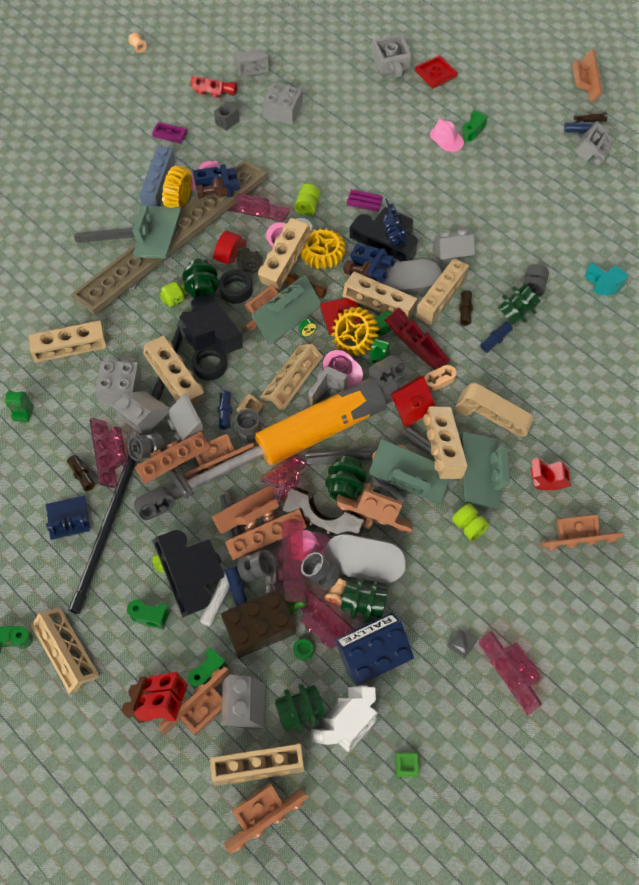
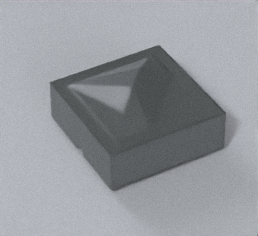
(462, 643)

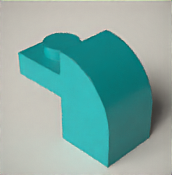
(606, 282)

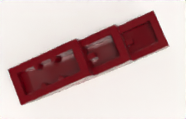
(420, 343)

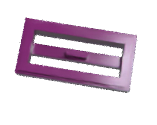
(168, 132)
(366, 199)

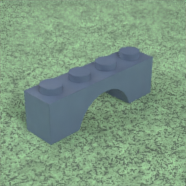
(153, 184)

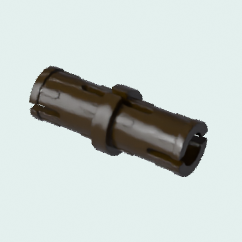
(591, 117)
(465, 308)
(80, 473)

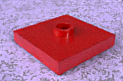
(436, 71)
(331, 310)
(413, 401)

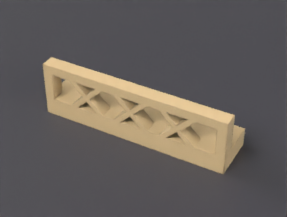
(292, 376)
(58, 649)

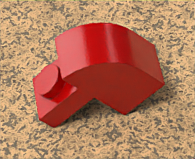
(228, 246)
(551, 476)

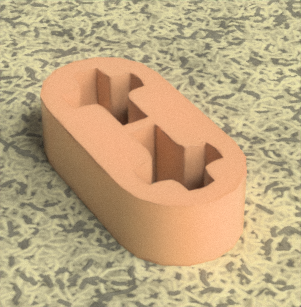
(439, 378)

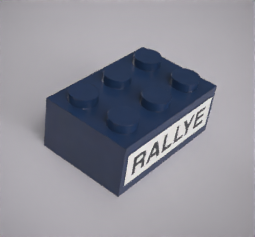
(374, 649)

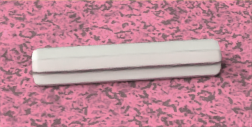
(215, 602)

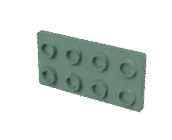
(155, 230)
(286, 309)
(486, 470)
(408, 471)

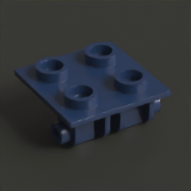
(393, 225)
(67, 517)

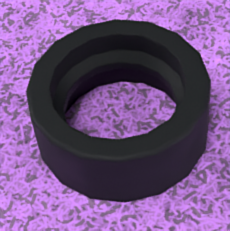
(235, 297)
(209, 374)

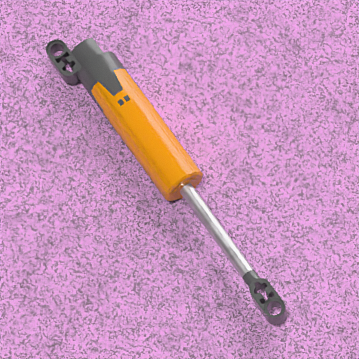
(297, 431)

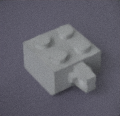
(391, 55)

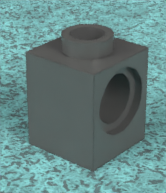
(226, 116)

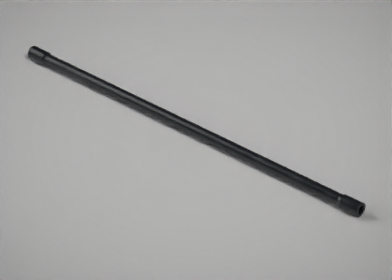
(80, 595)

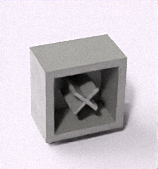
(282, 103)
(116, 379)

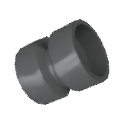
(536, 278)
(247, 425)
(143, 445)
(257, 566)
(320, 570)

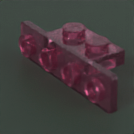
(259, 207)
(108, 451)
(284, 476)
(292, 558)
(323, 620)
(514, 670)

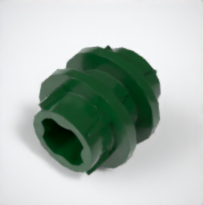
(200, 278)
(519, 304)
(346, 478)
(364, 600)
(300, 708)

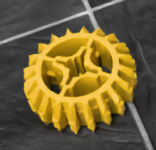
(177, 187)
(323, 249)
(347, 321)

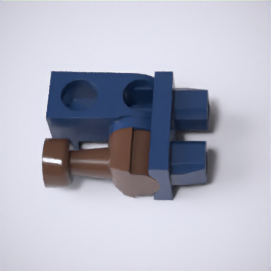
(216, 180)
(373, 262)

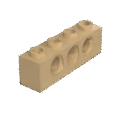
(292, 229)
(442, 291)
(378, 295)
(67, 341)
(162, 348)
(445, 443)
(256, 765)

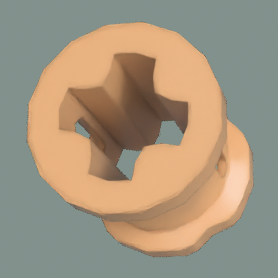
(136, 41)
(336, 592)

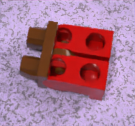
(156, 697)

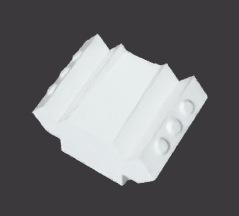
(348, 719)

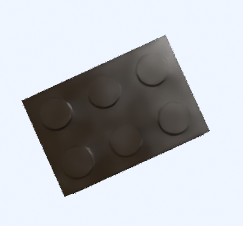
(258, 623)

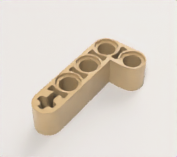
(494, 408)

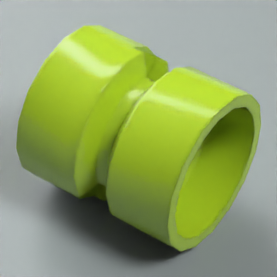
(307, 199)
(468, 519)

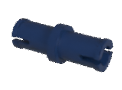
(579, 127)
(496, 337)
(224, 410)
(236, 586)

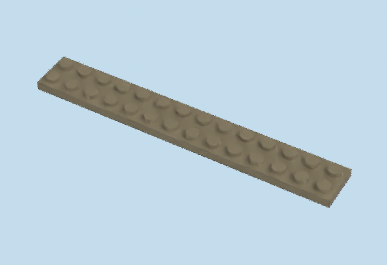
(194, 217)

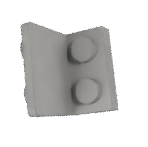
(251, 62)
(329, 382)

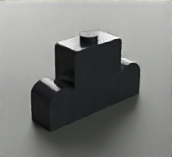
(374, 234)
(209, 326)
(188, 569)

